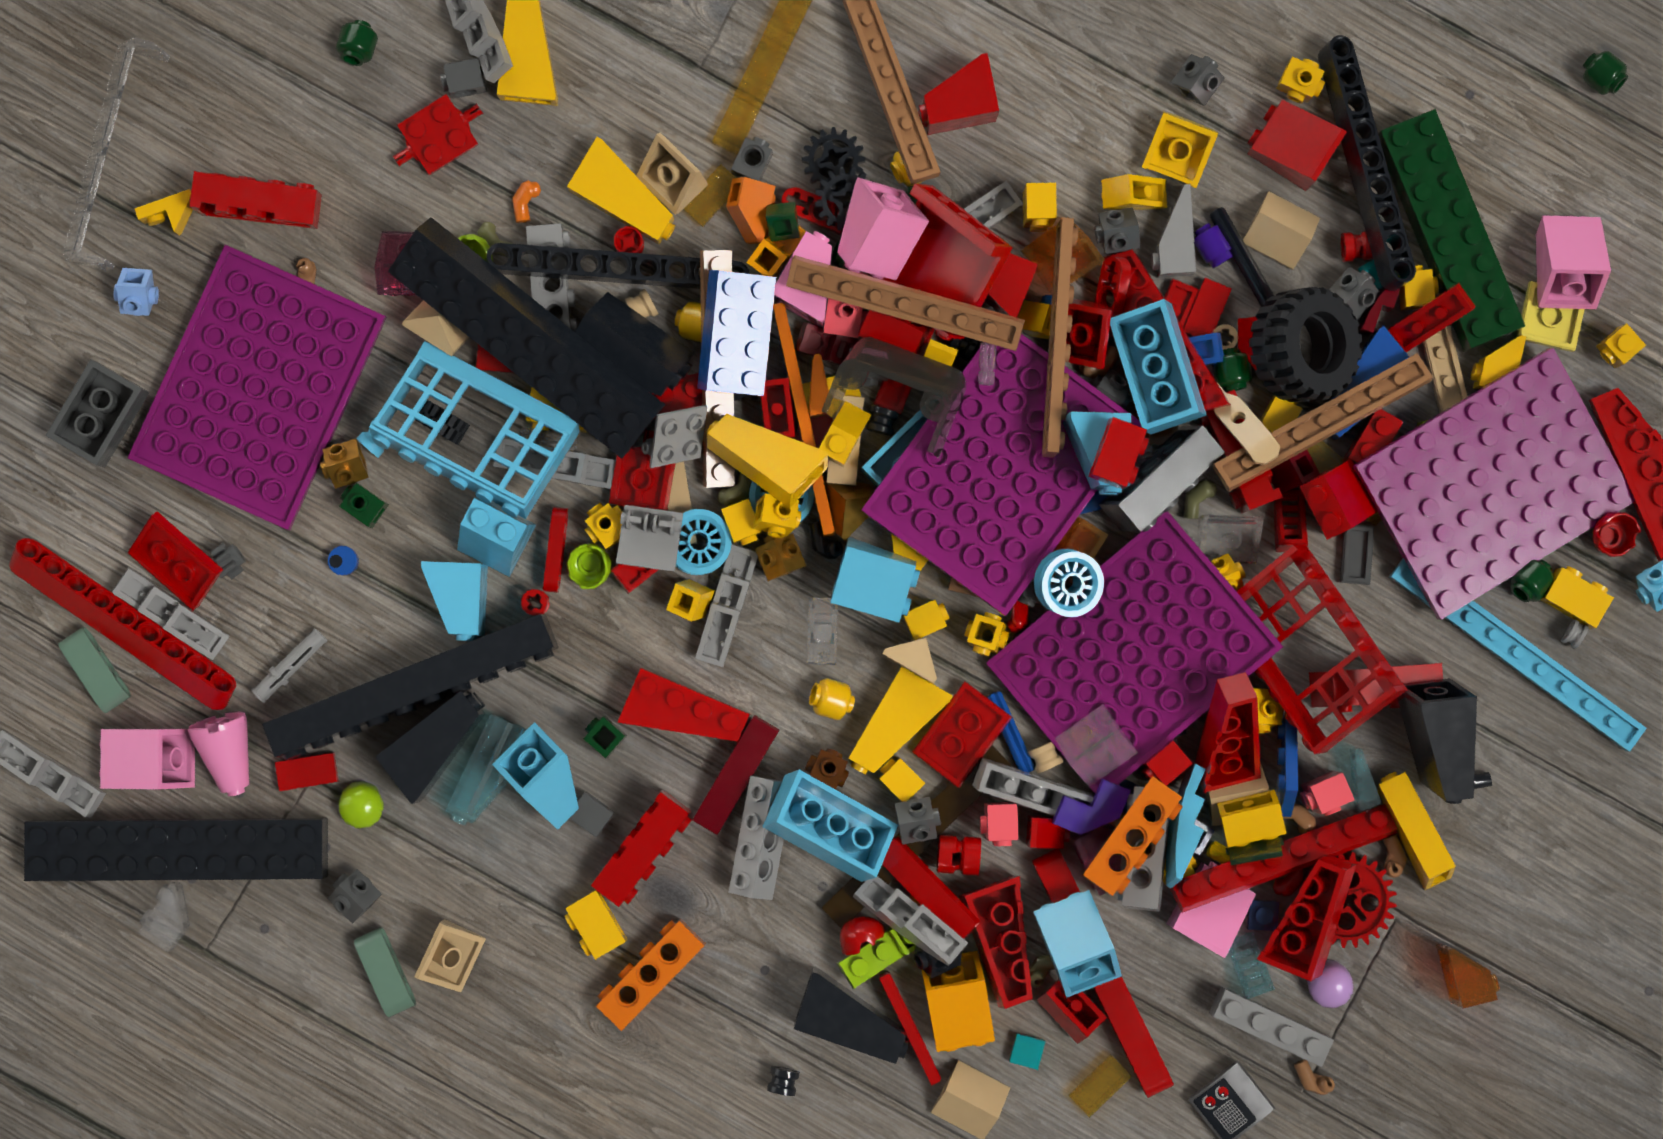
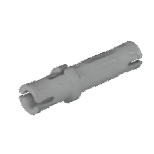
(289, 665)

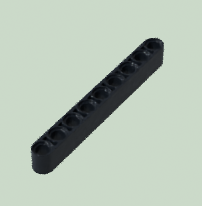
(1363, 176)
(602, 260)

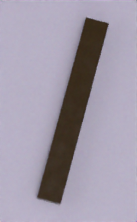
(950, 804)

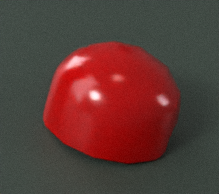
(1615, 533)
(858, 931)

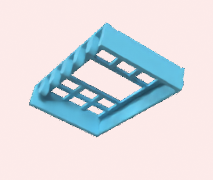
(499, 391)

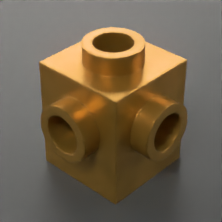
(344, 463)
(780, 556)

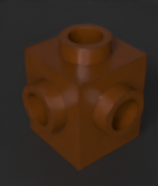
(833, 763)

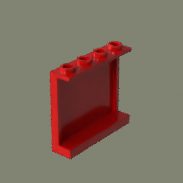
(954, 254)

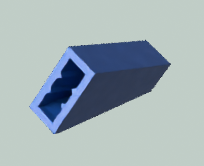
(1377, 356)

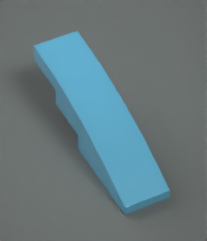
(1182, 833)

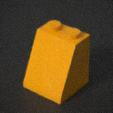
(959, 1006)

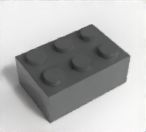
(97, 413)

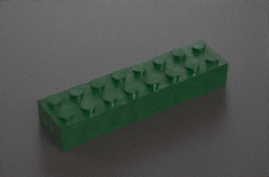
(1449, 226)

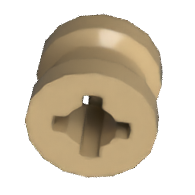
(642, 304)
(1045, 757)

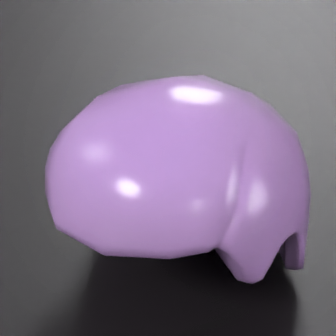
(1333, 986)

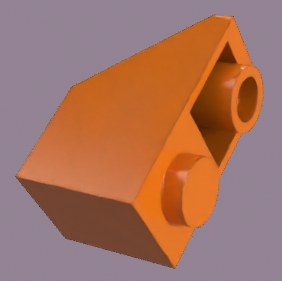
(748, 206)

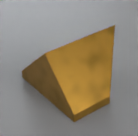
(846, 506)

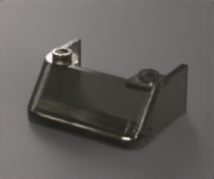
(941, 383)

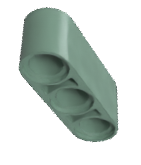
(94, 669)
(384, 972)

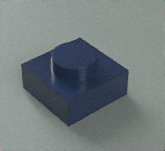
(1263, 915)

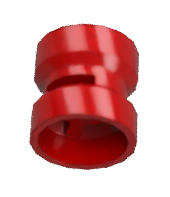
(627, 238)
(1355, 247)

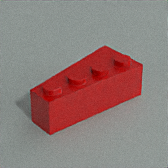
(255, 200)
(1254, 492)
(1337, 688)
(676, 708)
(1230, 735)
(641, 848)
(1309, 924)
(1002, 939)

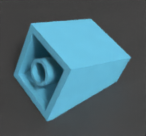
(1085, 434)
(493, 536)
(874, 581)
(459, 596)
(540, 775)
(1078, 943)

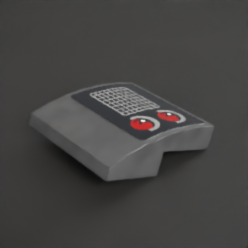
(1231, 1102)

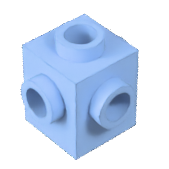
(135, 292)

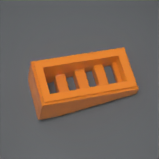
(818, 388)

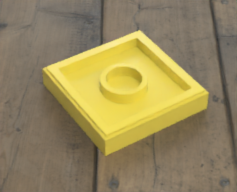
(1549, 326)

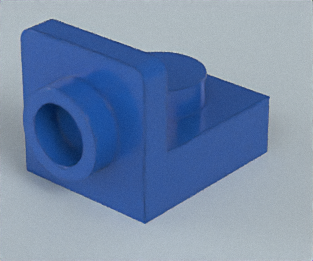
(1209, 347)

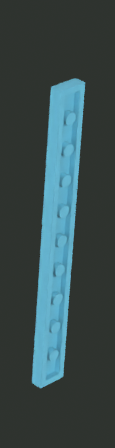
(1536, 667)

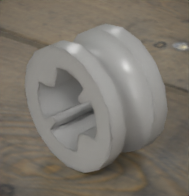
(1574, 634)

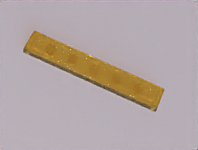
(760, 74)

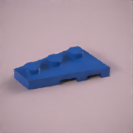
(1288, 760)

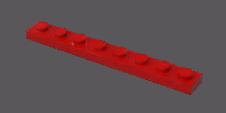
(1297, 854)

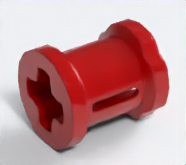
(526, 604)

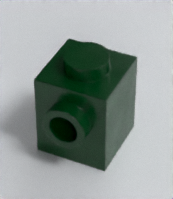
(363, 504)
(604, 736)

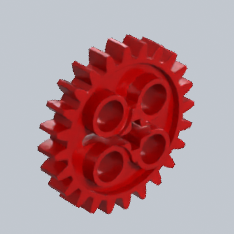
(1369, 883)

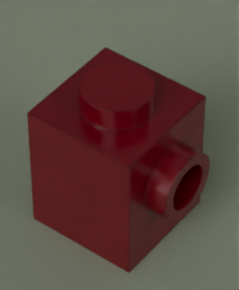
(1288, 475)

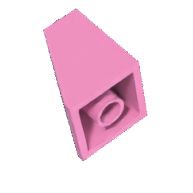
(880, 230)
(1571, 262)
(805, 304)
(146, 759)
(1216, 922)

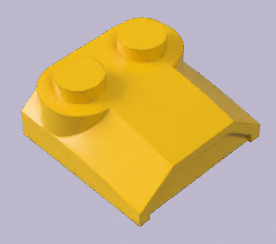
(1180, 149)

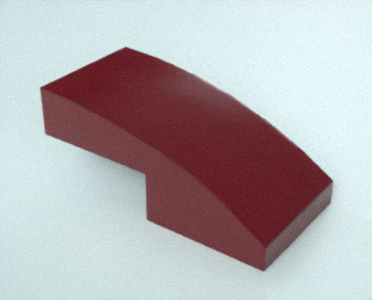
(1385, 302)
(830, 346)

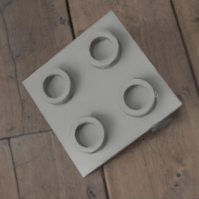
(676, 436)
(649, 538)

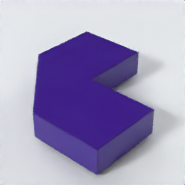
(1105, 808)

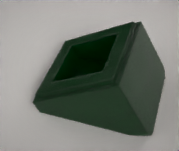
(782, 221)

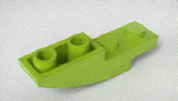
(875, 958)

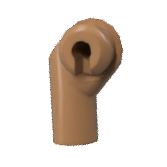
(1395, 858)

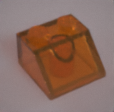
(1465, 979)

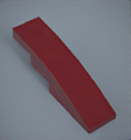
(735, 774)

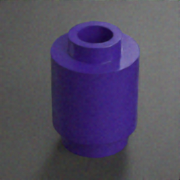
(1212, 245)

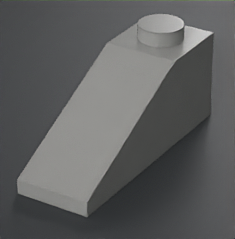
(1176, 245)

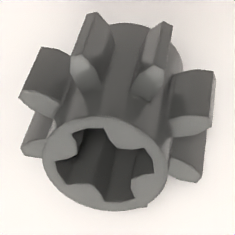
(228, 559)

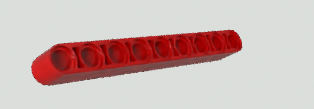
(122, 624)
(1113, 994)

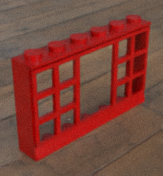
(1364, 646)

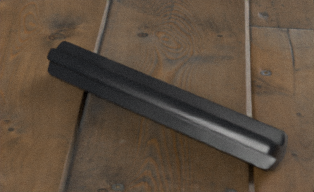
(1242, 256)

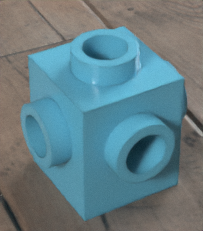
(1651, 586)

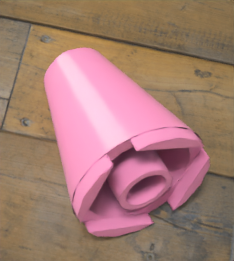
(224, 750)

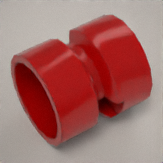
(969, 855)

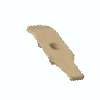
(1250, 433)

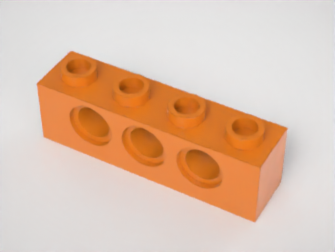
(1154, 794)
(623, 1012)

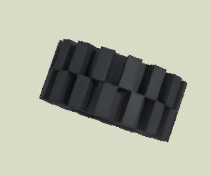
(454, 427)

